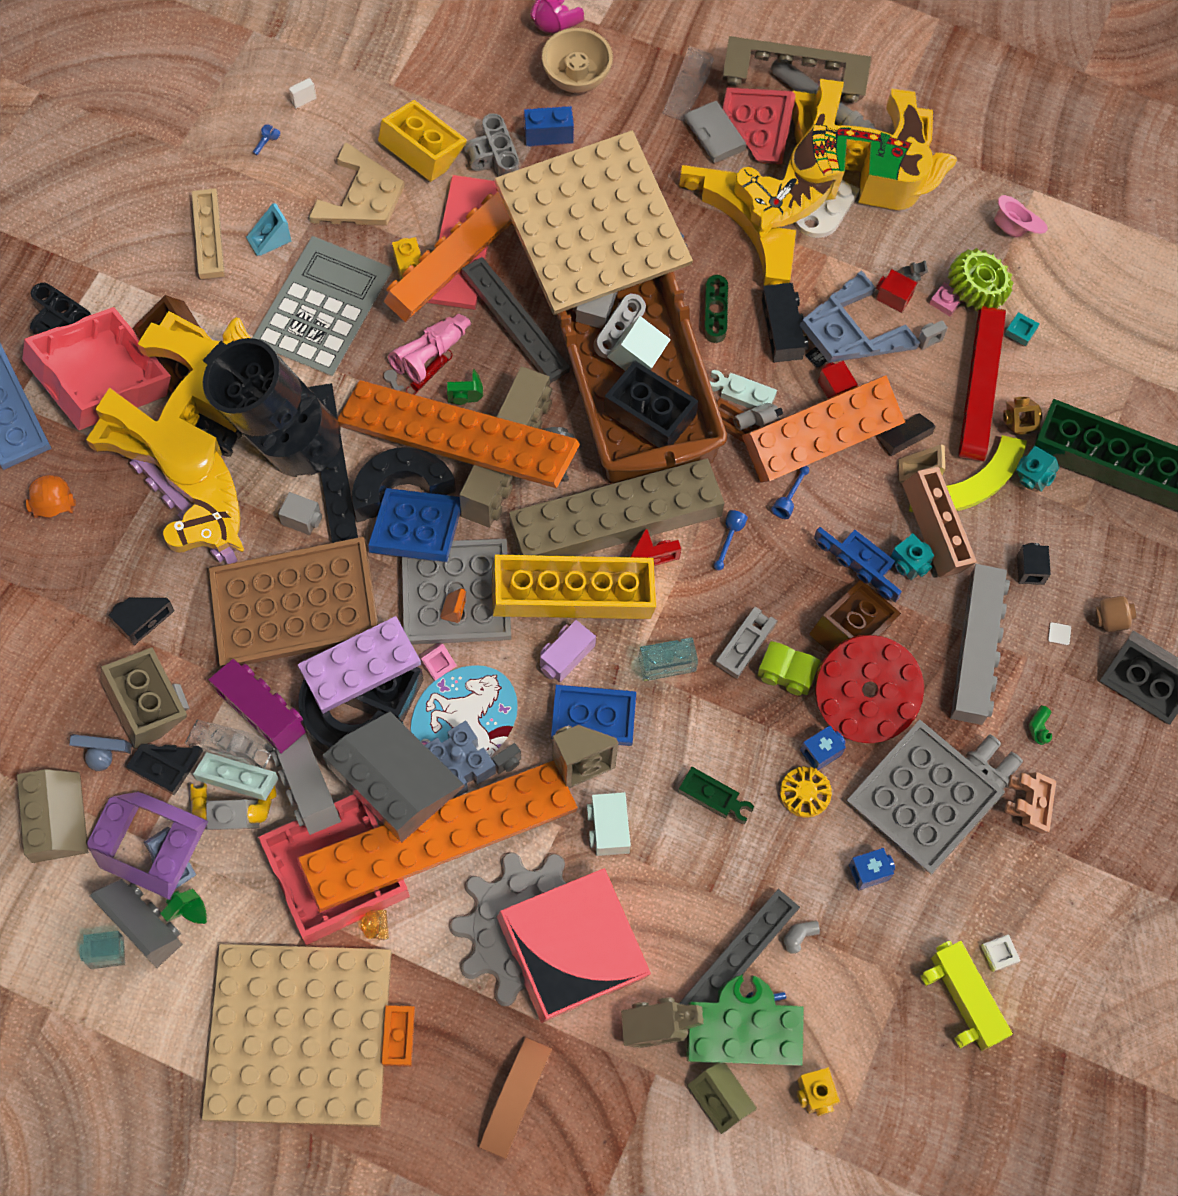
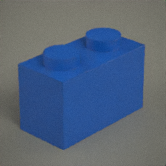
(548, 126)

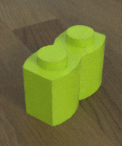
(788, 668)

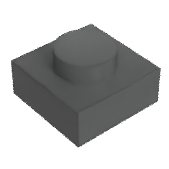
(507, 759)

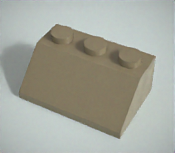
(142, 696)
(583, 754)
(52, 814)

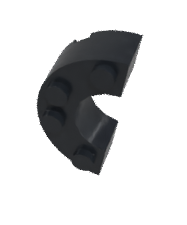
(398, 468)
(322, 727)

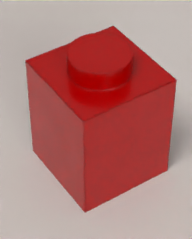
(895, 290)
(836, 379)

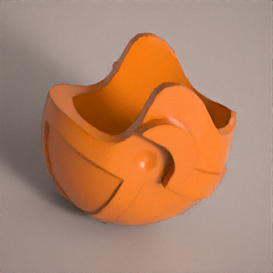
(49, 497)

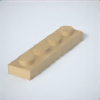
(208, 234)

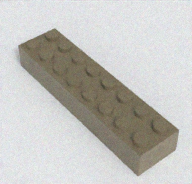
(618, 512)

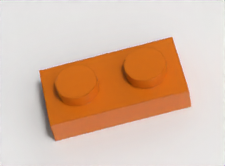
(398, 1036)

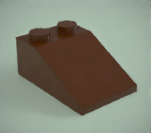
(855, 614)

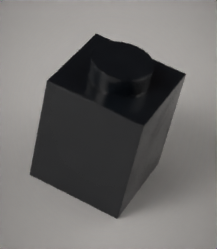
(1033, 564)

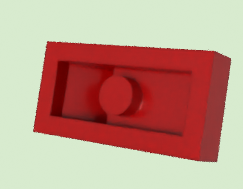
(662, 553)

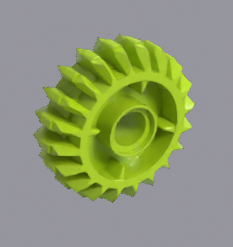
(980, 279)

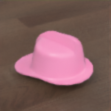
(1016, 219)

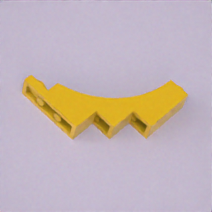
(774, 248)

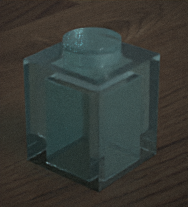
(103, 950)

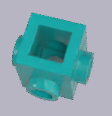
(1037, 469)
(912, 557)

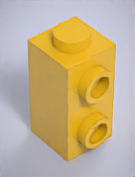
(406, 253)

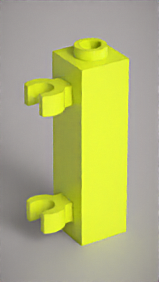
(970, 995)

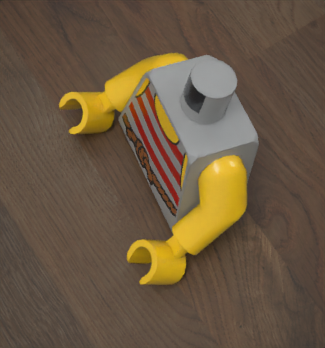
(230, 813)

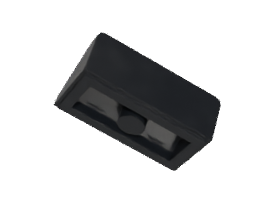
(906, 434)

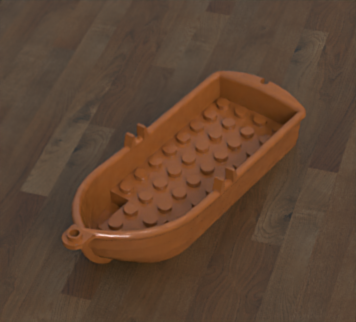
(622, 450)

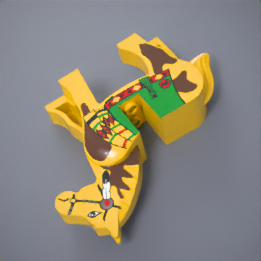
(891, 166)

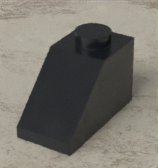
(139, 616)

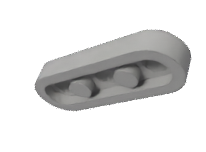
(621, 317)

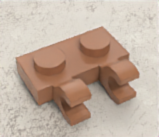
(1038, 802)

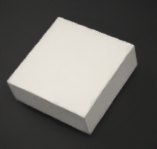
(302, 93)
(1000, 953)

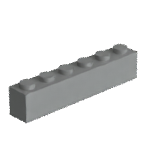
(979, 645)

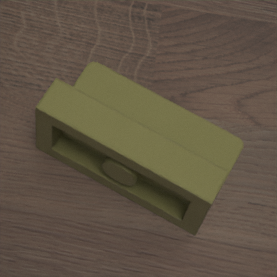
(722, 1096)

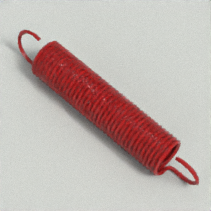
(431, 370)

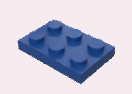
(597, 709)

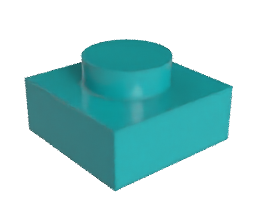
(1022, 329)

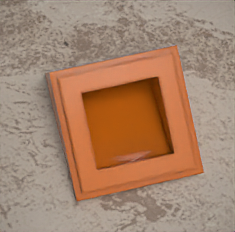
(454, 606)

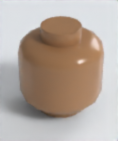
(1115, 614)

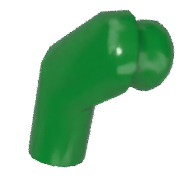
(1037, 726)

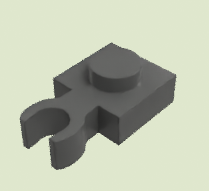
(914, 271)

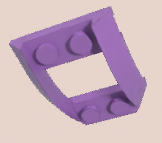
(173, 854)

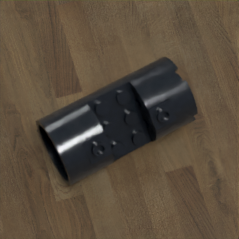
(271, 406)

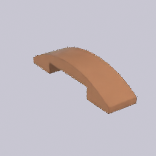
(515, 1098)

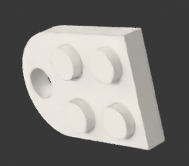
(830, 213)

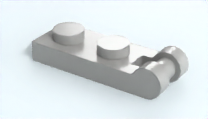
(745, 643)

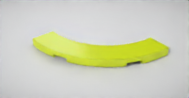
(989, 479)

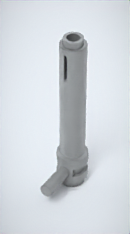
(800, 82)

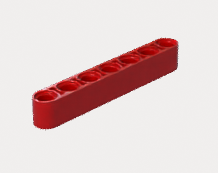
(982, 384)

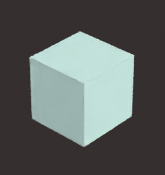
(639, 343)

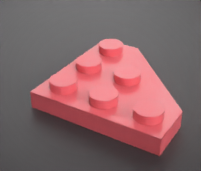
(761, 120)

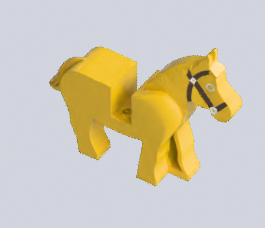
(173, 443)

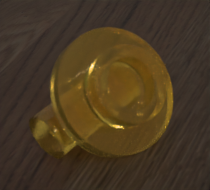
(375, 925)

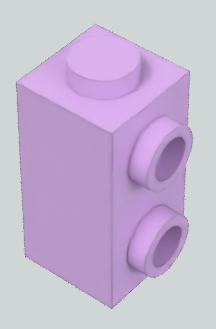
(567, 651)

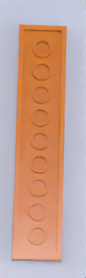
(459, 433)
(455, 830)

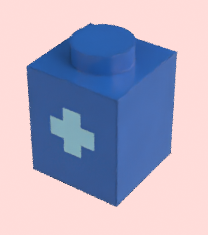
(823, 748)
(872, 868)

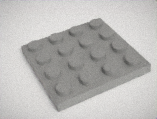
(430, 581)
(925, 797)

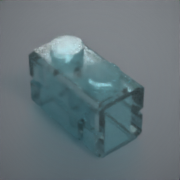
(668, 659)

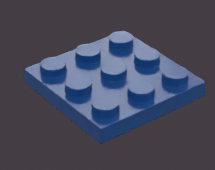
(415, 525)

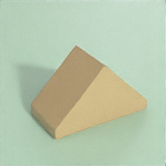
(922, 460)

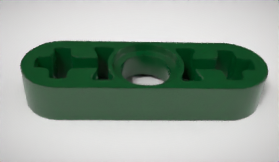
(721, 317)

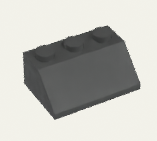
(1145, 676)
(138, 920)

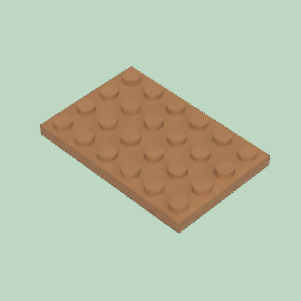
(292, 602)

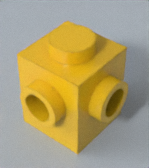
(817, 1092)

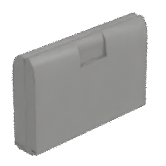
(715, 131)

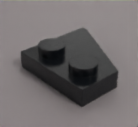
(164, 765)

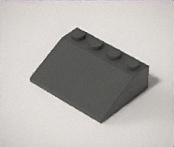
(392, 774)

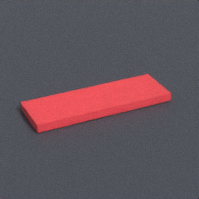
(463, 196)

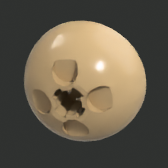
(577, 59)

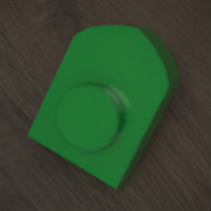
(465, 392)
(187, 905)

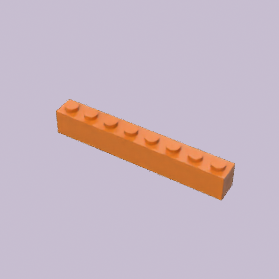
(448, 258)

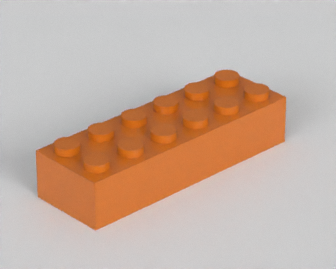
(823, 429)

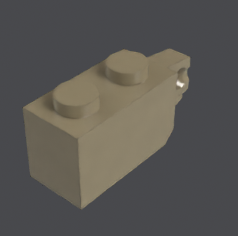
(659, 1023)

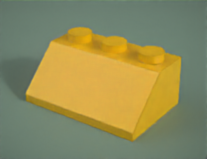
(421, 139)

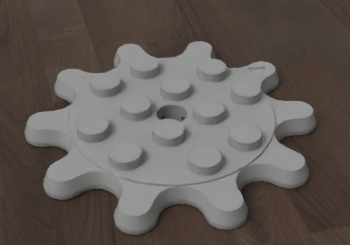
(482, 927)

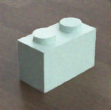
(610, 824)

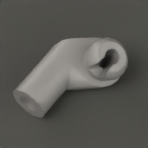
(798, 933)

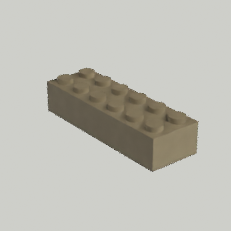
(485, 487)

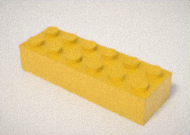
(573, 587)

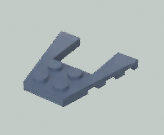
(838, 334)

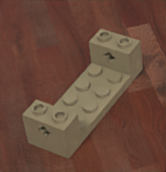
(854, 72)

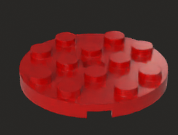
(897, 692)

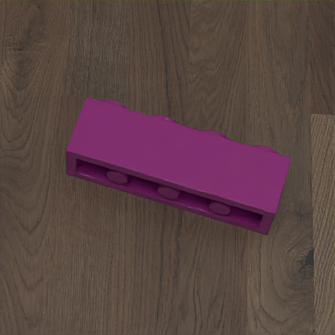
(257, 705)

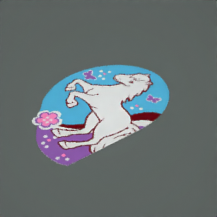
(470, 694)

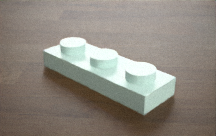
(235, 776)

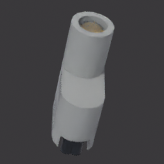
(759, 415)

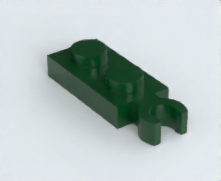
(713, 795)

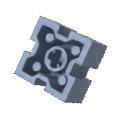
(462, 757)

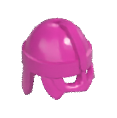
(554, 17)

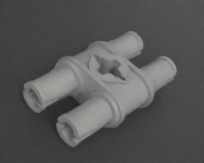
(1006, 768)

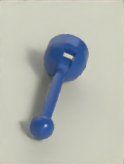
(783, 506)
(735, 522)

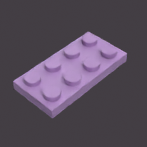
(359, 664)

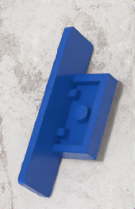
(864, 558)

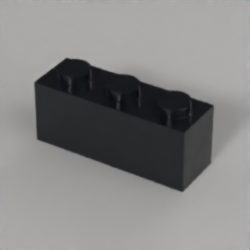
(783, 322)

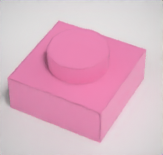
(945, 300)

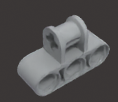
(488, 147)

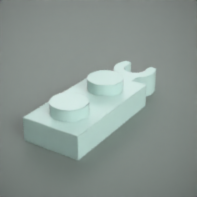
(742, 390)

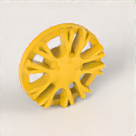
(805, 792)

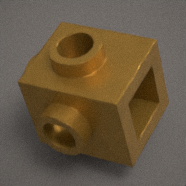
(1029, 419)

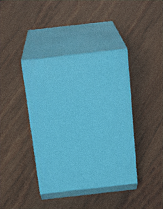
(269, 232)

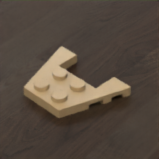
(370, 196)

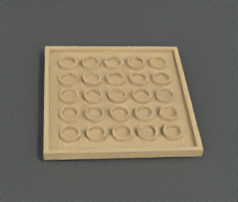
(593, 222)
(297, 1035)

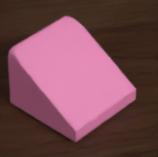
(437, 661)

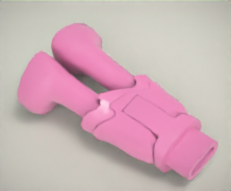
(434, 342)

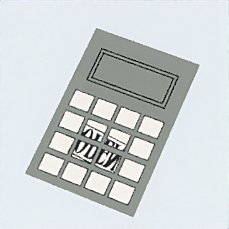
(322, 305)

